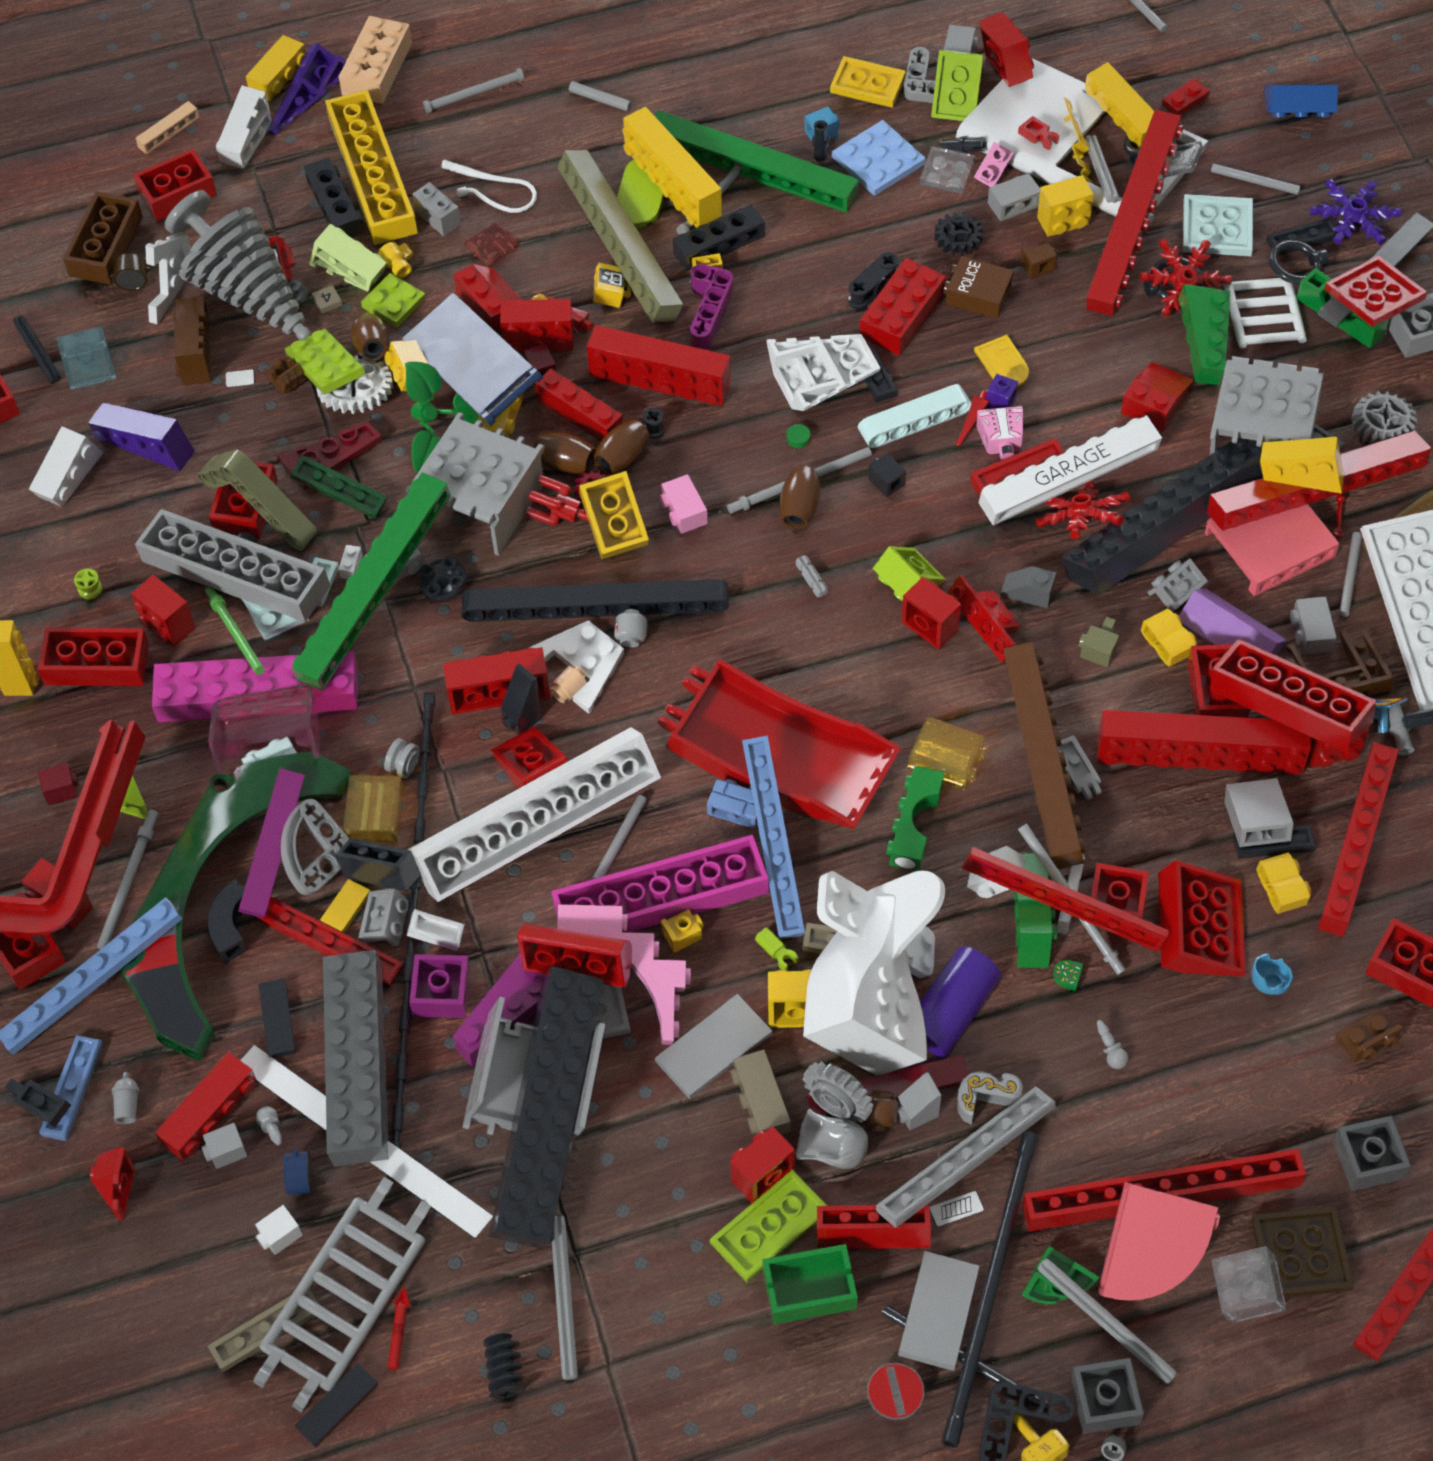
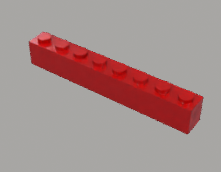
(1358, 839)

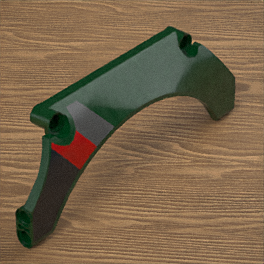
(158, 972)

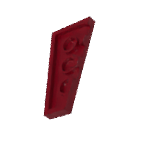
(335, 451)

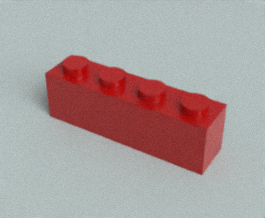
(577, 405)
(206, 1106)
(866, 1229)

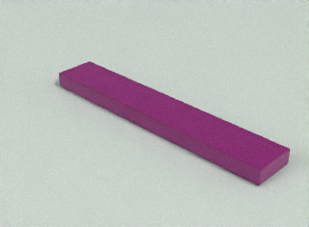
(268, 850)

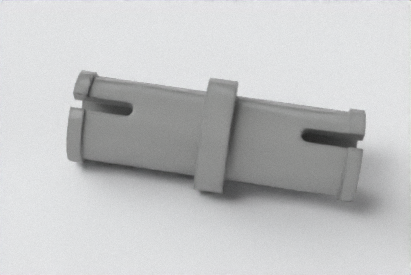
(1398, 730)

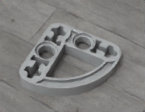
(288, 846)

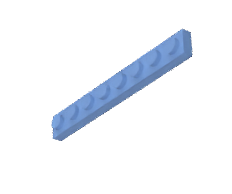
(773, 838)
(89, 976)

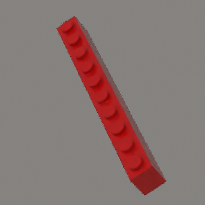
(1133, 213)
(1360, 468)
(1198, 1183)

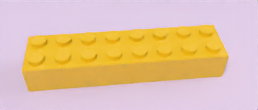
(371, 167)

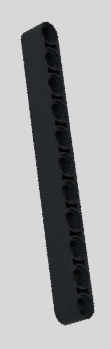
(594, 600)

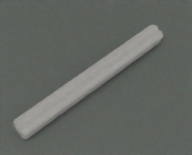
(1101, 169)

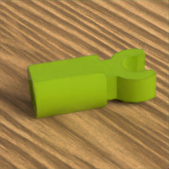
(775, 948)

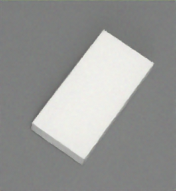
(435, 930)

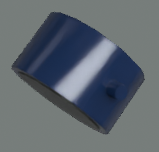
(298, 1173)

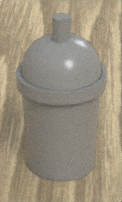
(125, 1099)

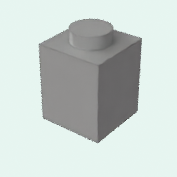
(223, 1146)

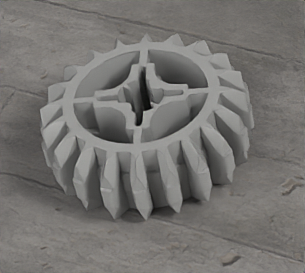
(1382, 417)

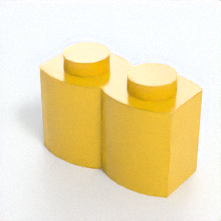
(1168, 637)
(1283, 883)

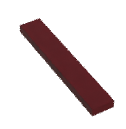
(944, 1073)

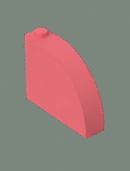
(1154, 1243)

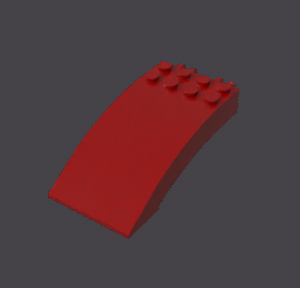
(818, 760)

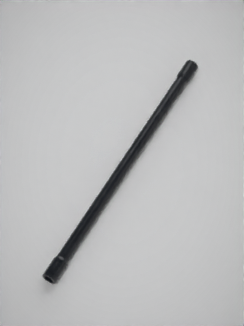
(955, 1421)

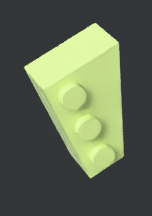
(347, 258)

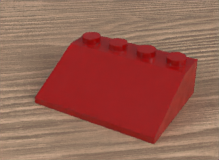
(1202, 920)

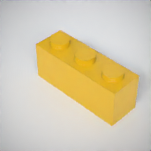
(277, 66)

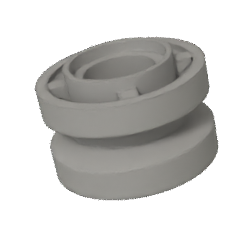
(401, 758)

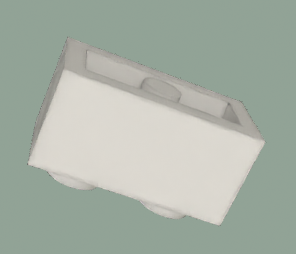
(350, 561)

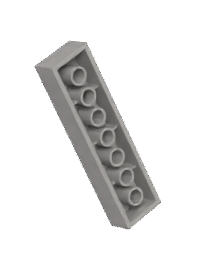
(233, 565)

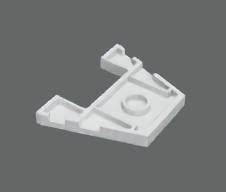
(170, 257)
(591, 652)

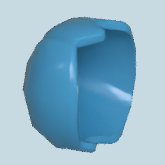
(1271, 975)

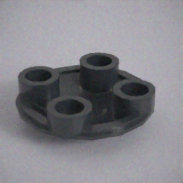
(442, 578)

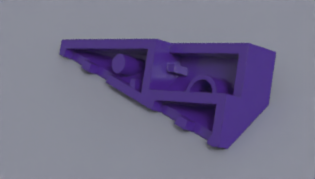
(314, 77)

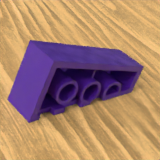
(143, 434)

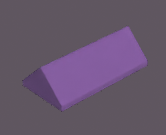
(1222, 623)

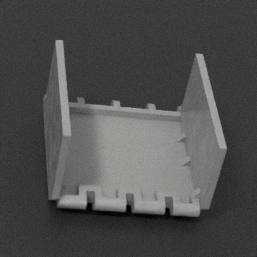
(1266, 402)
(486, 475)
(501, 1070)

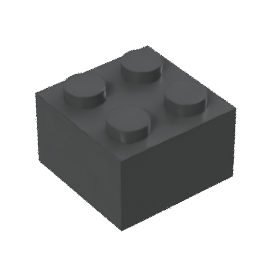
(1371, 1153)
(1106, 1396)

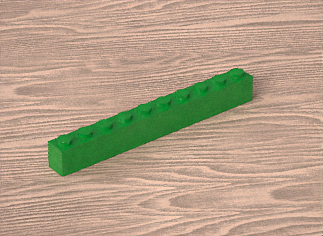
(762, 163)
(371, 581)

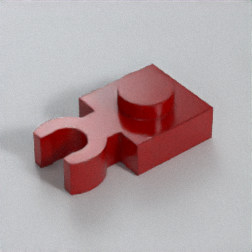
(1036, 130)

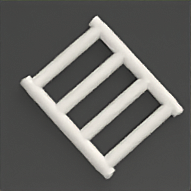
(1239, 322)

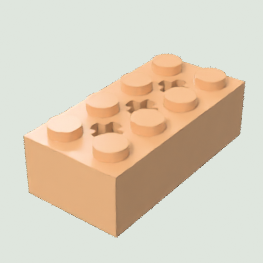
(376, 58)

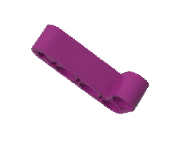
(717, 289)

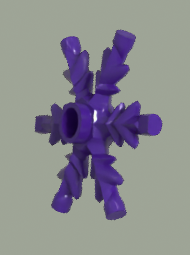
(1355, 211)

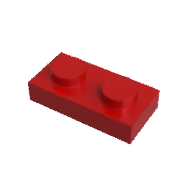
(1185, 97)

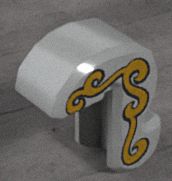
(986, 1088)

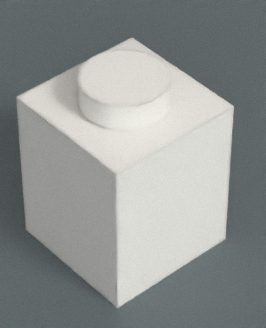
(277, 1230)

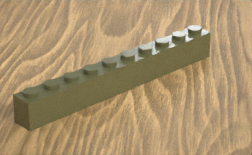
(620, 236)

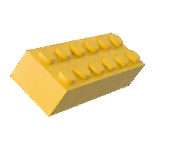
(671, 168)

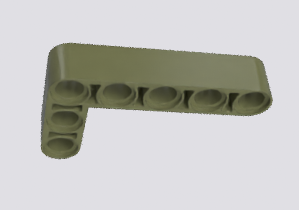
(270, 502)

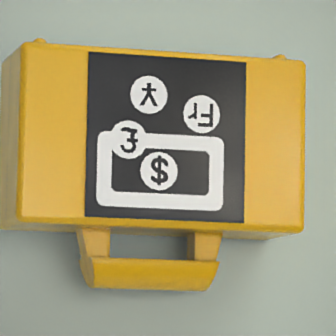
(610, 285)

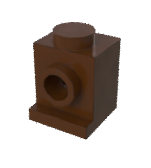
(1038, 260)

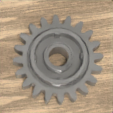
(837, 1092)

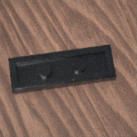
(1311, 234)
(880, 383)
(1301, 841)
(277, 1018)
(336, 1405)

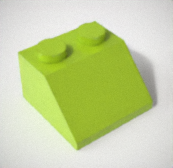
(903, 568)

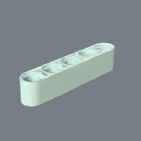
(914, 416)

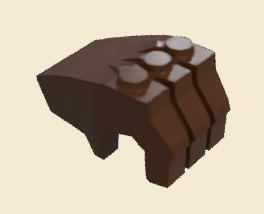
(285, 374)

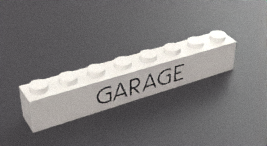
(1069, 469)

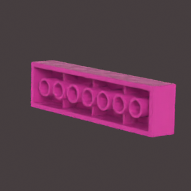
(191, 688)
(673, 885)

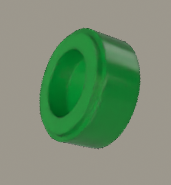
(798, 436)

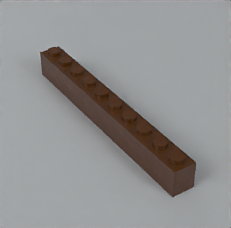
(1043, 756)

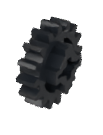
(958, 233)

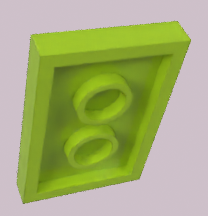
(956, 84)

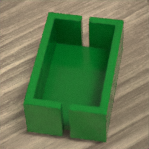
(809, 1284)

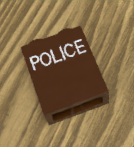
(978, 287)

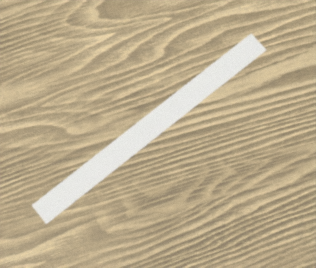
(398, 1166)

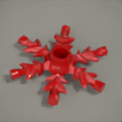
(1183, 274)
(1083, 509)

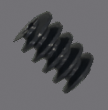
(502, 1366)

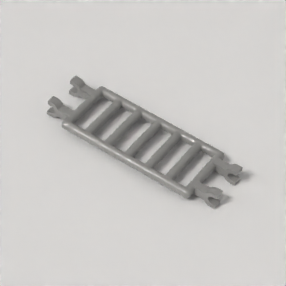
(372, 1310)

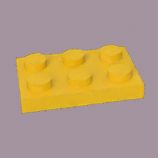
(867, 81)

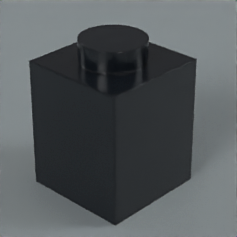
(886, 475)

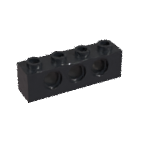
(333, 197)
(720, 236)

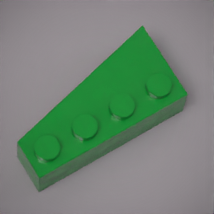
(1206, 326)
(1033, 923)

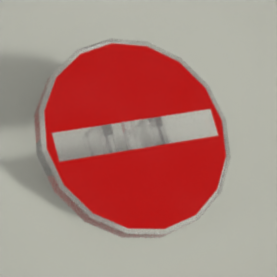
(895, 1391)

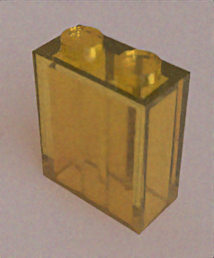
(949, 751)
(373, 808)

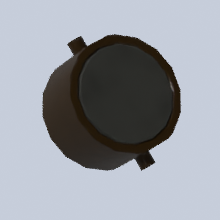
(130, 272)

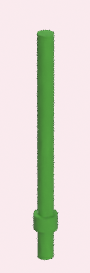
(219, 605)

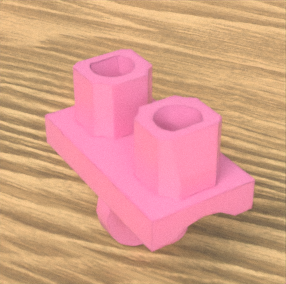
(993, 165)

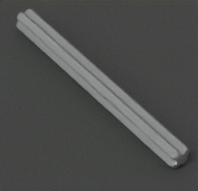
(564, 1299)
(1107, 1321)

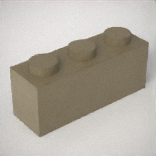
(760, 1093)

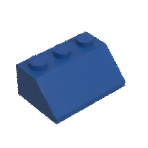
(1301, 99)

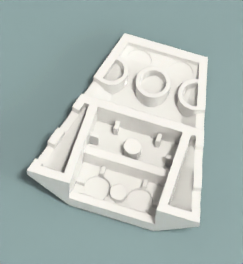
(819, 367)

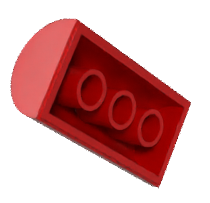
(575, 951)

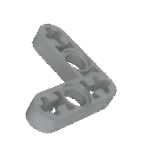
(918, 82)

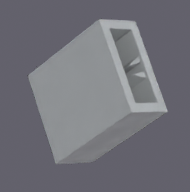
(1258, 812)

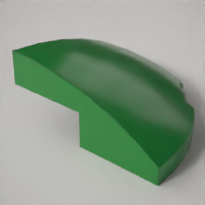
(1044, 1291)

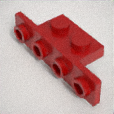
(987, 615)

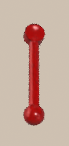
(1338, 532)

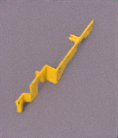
(1081, 146)

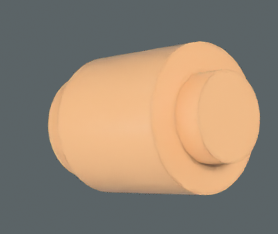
(568, 684)

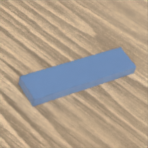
(74, 1083)

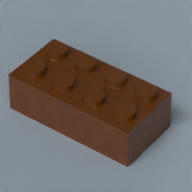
(102, 237)

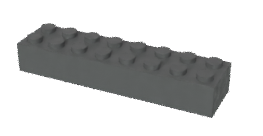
(355, 1058)

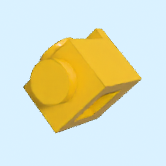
(677, 935)

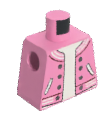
(1001, 430)

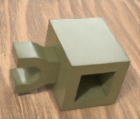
(1099, 643)

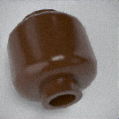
(883, 1112)

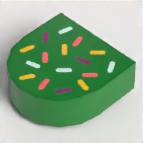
(1067, 974)

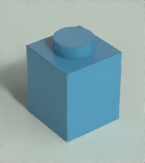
(826, 115)

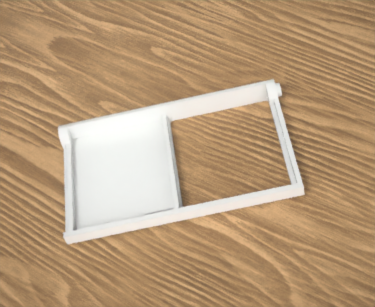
(1042, 97)

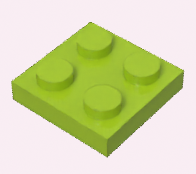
(393, 300)

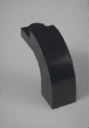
(223, 922)

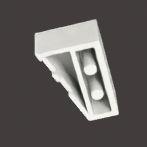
(244, 127)
(64, 466)

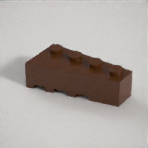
(192, 341)

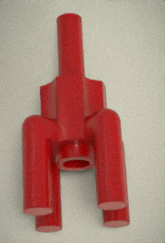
(561, 505)

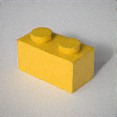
(711, 260)

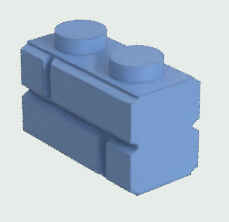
(732, 803)

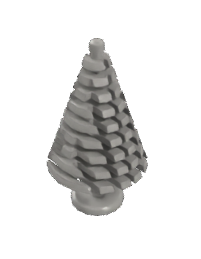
(236, 263)

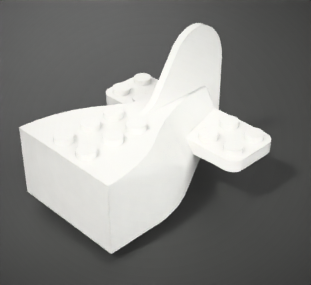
(862, 982)

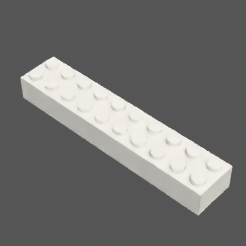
(534, 813)

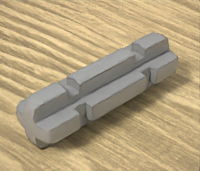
(811, 576)

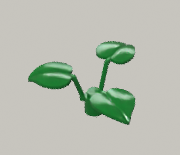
(421, 383)

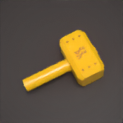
(1049, 1447)

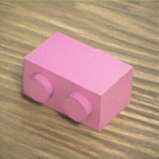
(684, 504)

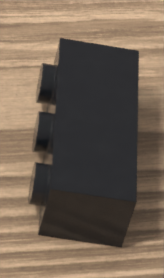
(378, 864)

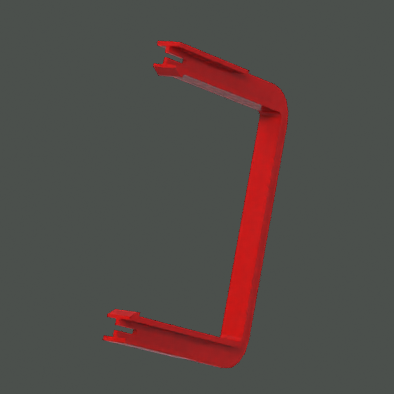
(89, 829)

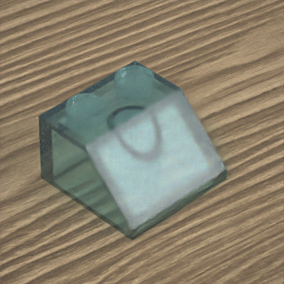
(86, 357)

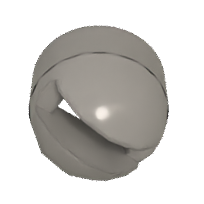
(1111, 1454)

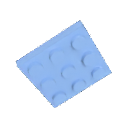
(878, 157)

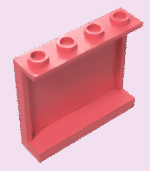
(1277, 546)

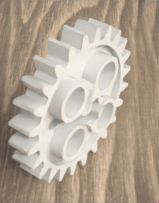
(369, 389)

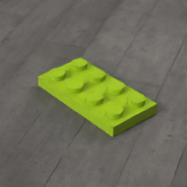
(325, 361)

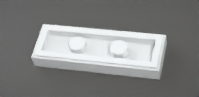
(1073, 882)

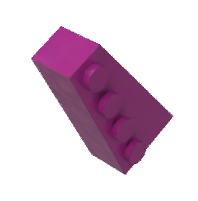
(521, 997)

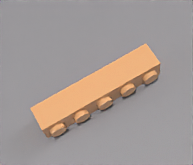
(167, 127)

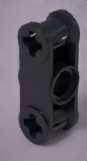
(872, 280)

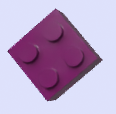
(440, 986)

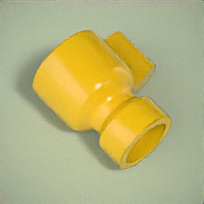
(396, 258)

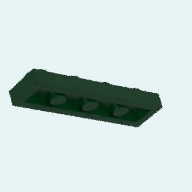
(338, 487)

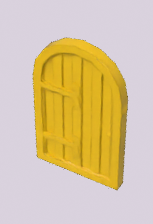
(1004, 359)

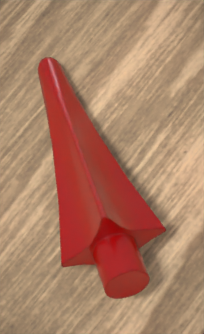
(580, 319)
(978, 403)

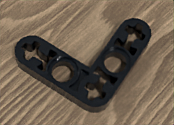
(1007, 1411)

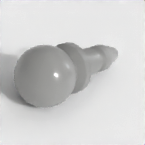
(1116, 1056)
(269, 1122)

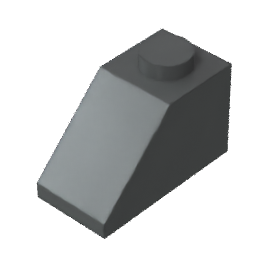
(1030, 586)

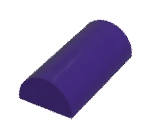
(957, 998)

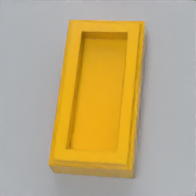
(345, 906)

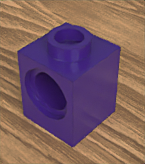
(1001, 392)

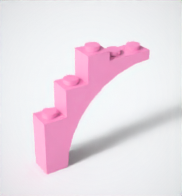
(658, 976)

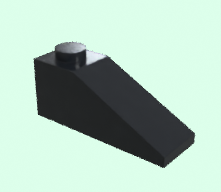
(521, 703)

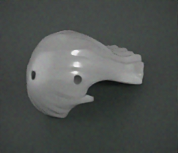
(831, 1141)

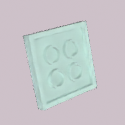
(1221, 221)

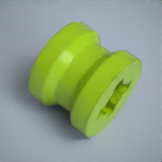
(82, 581)

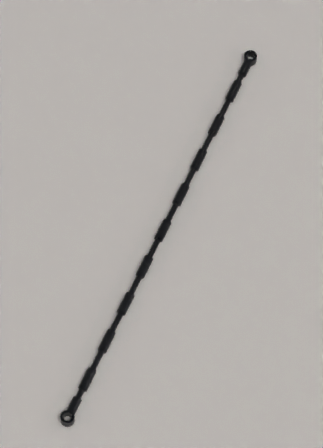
(405, 1014)

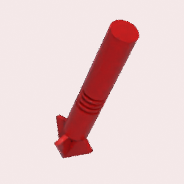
(401, 1303)

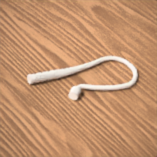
(463, 191)

